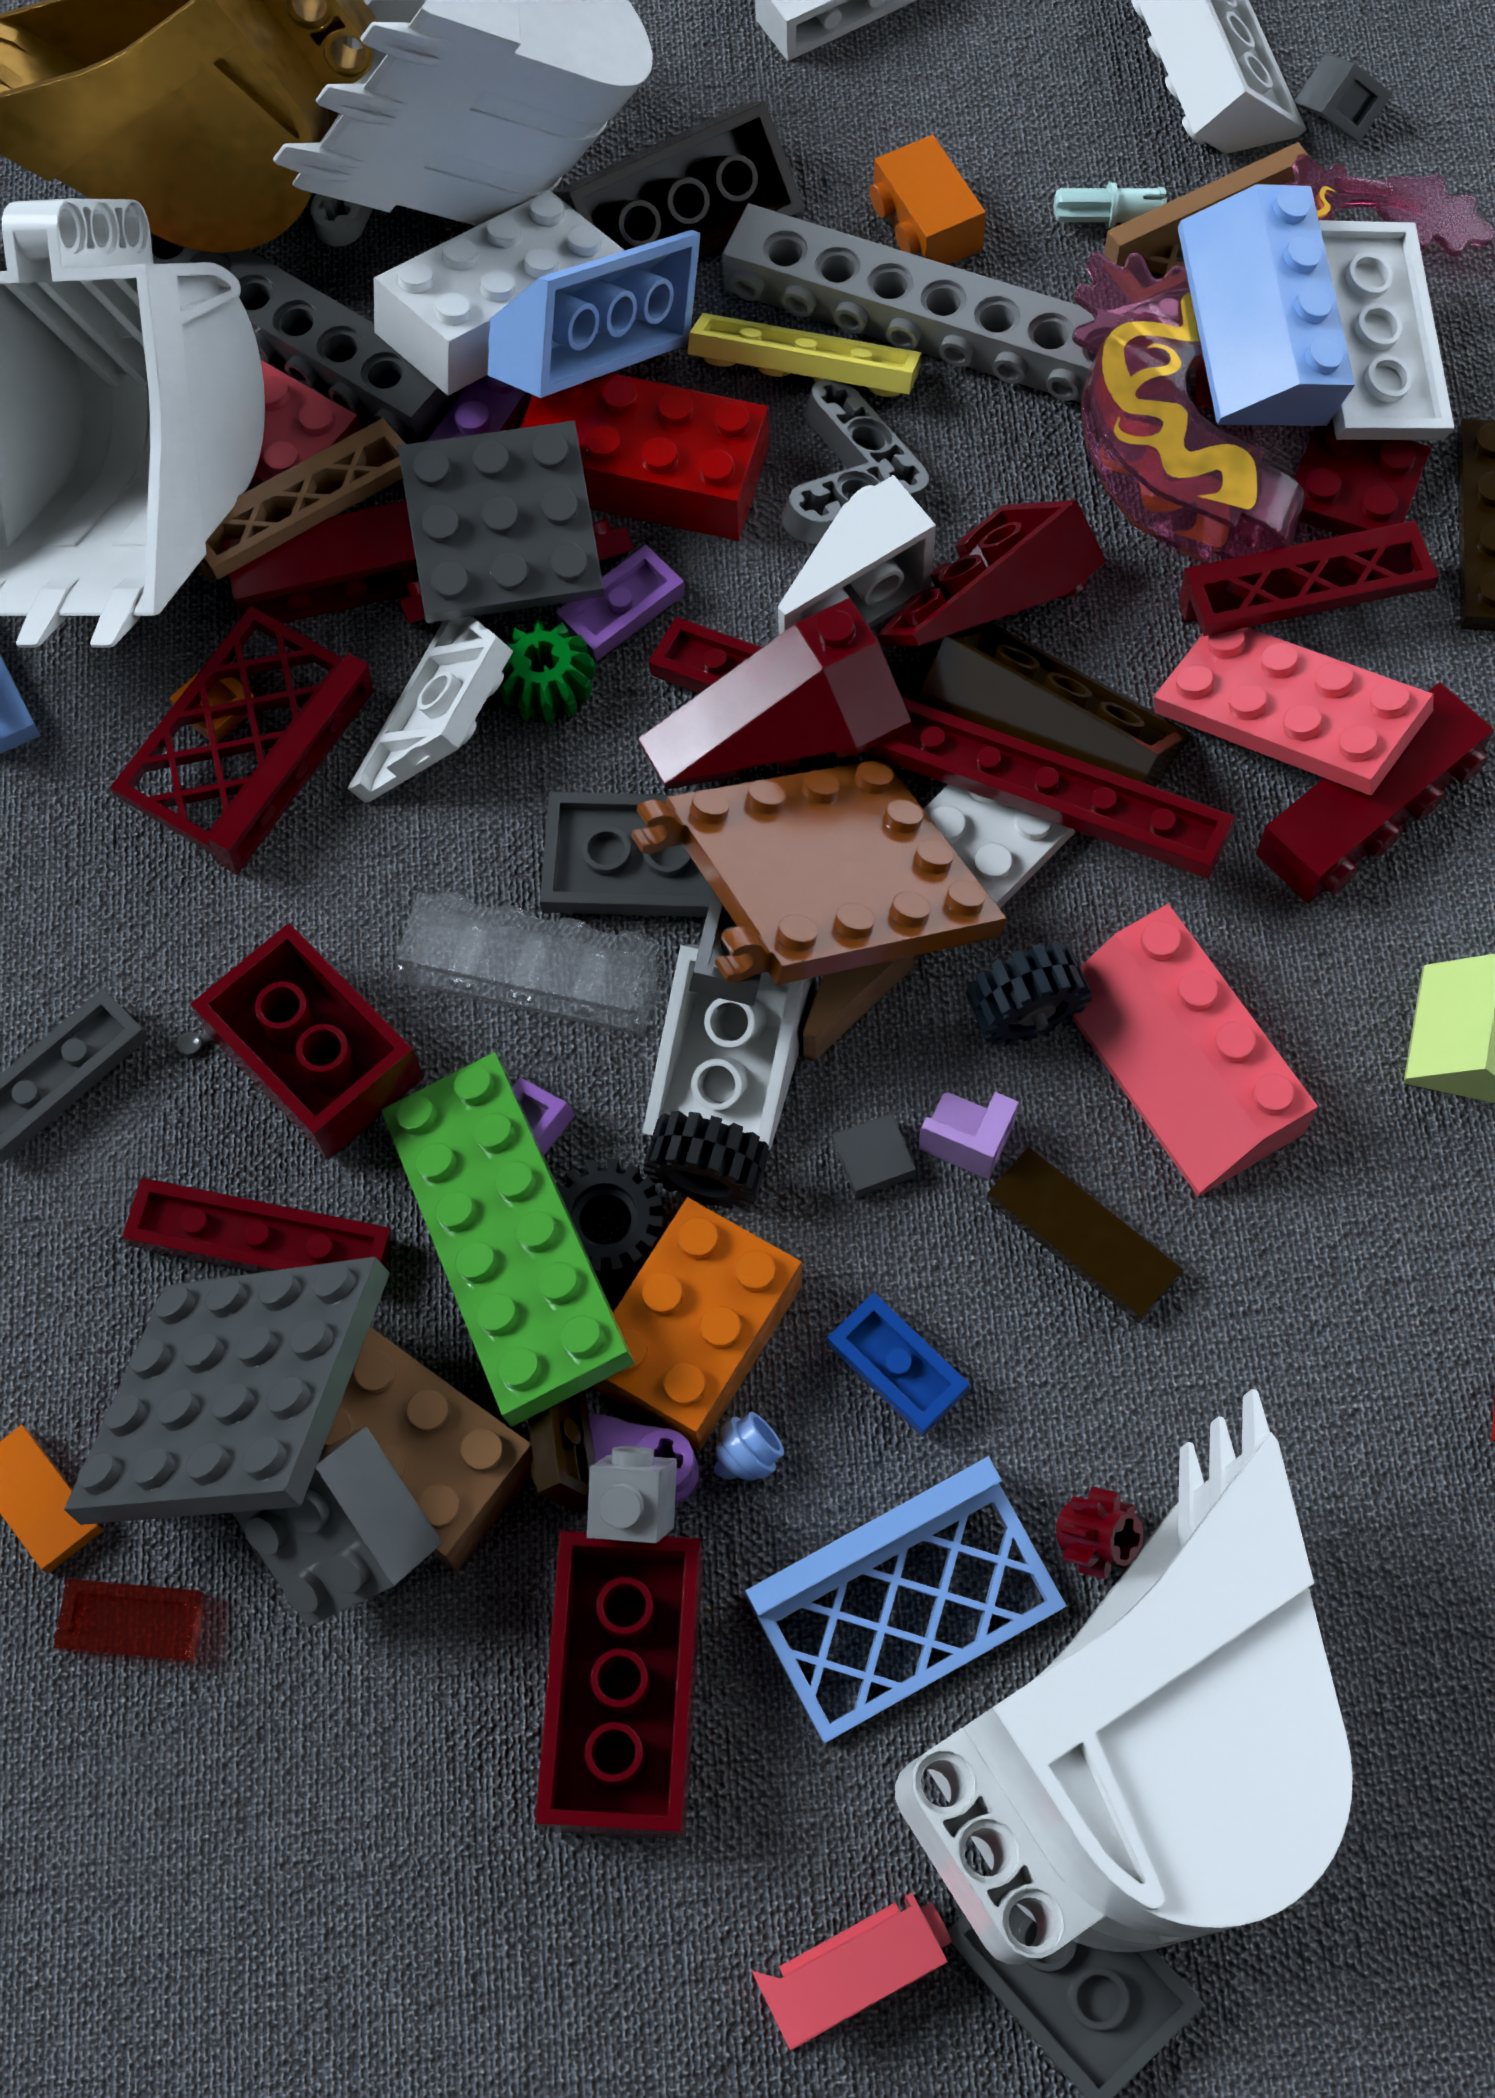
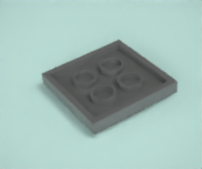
(500, 521)

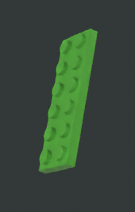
(506, 1240)

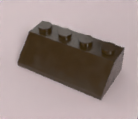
(691, 183)
(1041, 700)

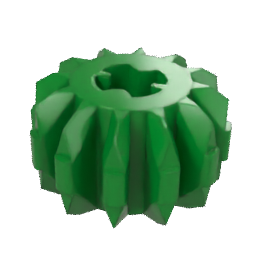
(546, 672)

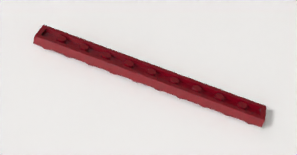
(997, 766)

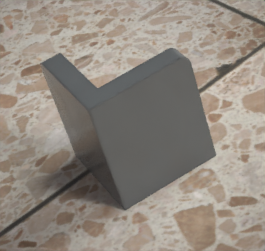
(1343, 96)

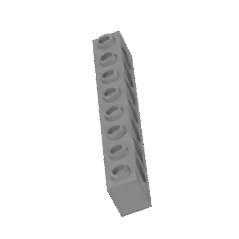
(908, 301)

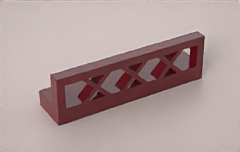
(1307, 578)

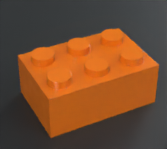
(699, 1320)

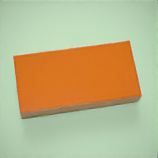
(35, 1500)

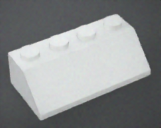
(1221, 72)

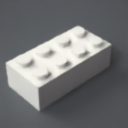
(442, 301)

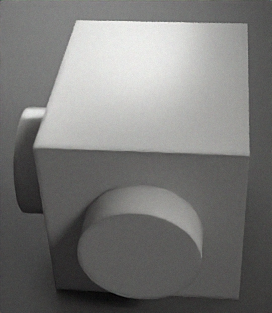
(631, 1496)

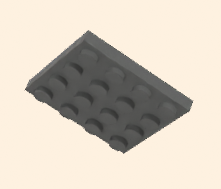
(230, 1394)

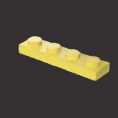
(785, 351)

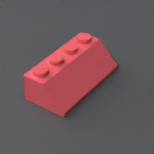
(1189, 1052)

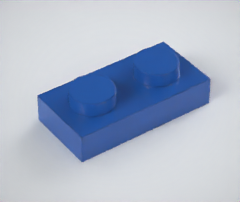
(898, 1364)

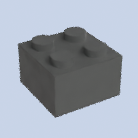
(348, 1537)

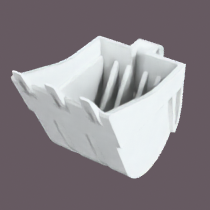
(473, 103)
(119, 415)
(1174, 1754)

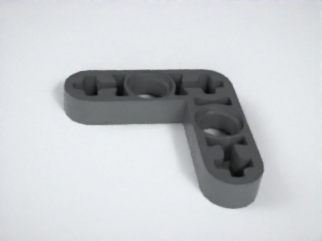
(840, 418)

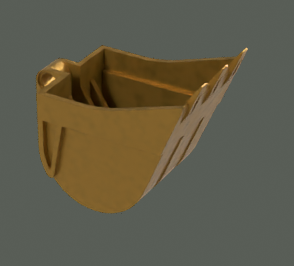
(177, 104)

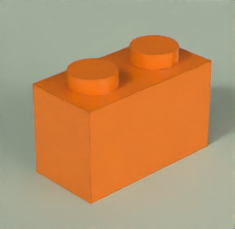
(927, 202)

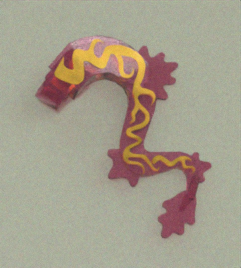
(1141, 430)

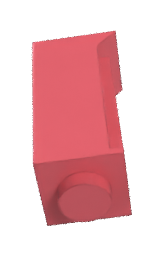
(855, 1970)

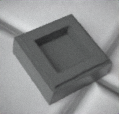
(873, 1155)

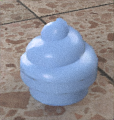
(747, 1449)

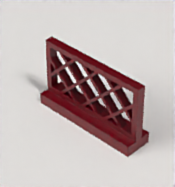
(279, 774)

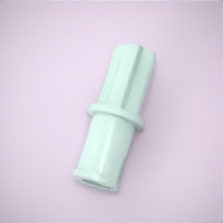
(1106, 204)

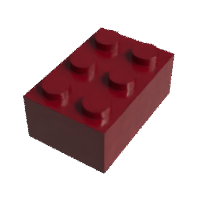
(308, 1040)

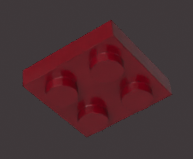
(1358, 482)

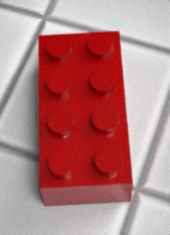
(663, 450)

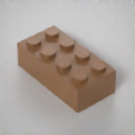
(440, 1442)

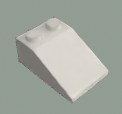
(871, 552)
(728, 1054)

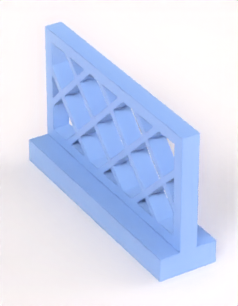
(871, 1546)

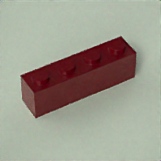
(331, 566)
(1335, 826)

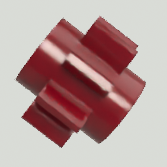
(1099, 1532)

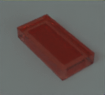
(130, 1621)

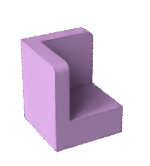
(969, 1132)

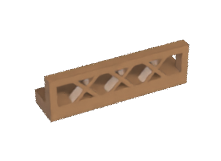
(1156, 231)
(304, 497)

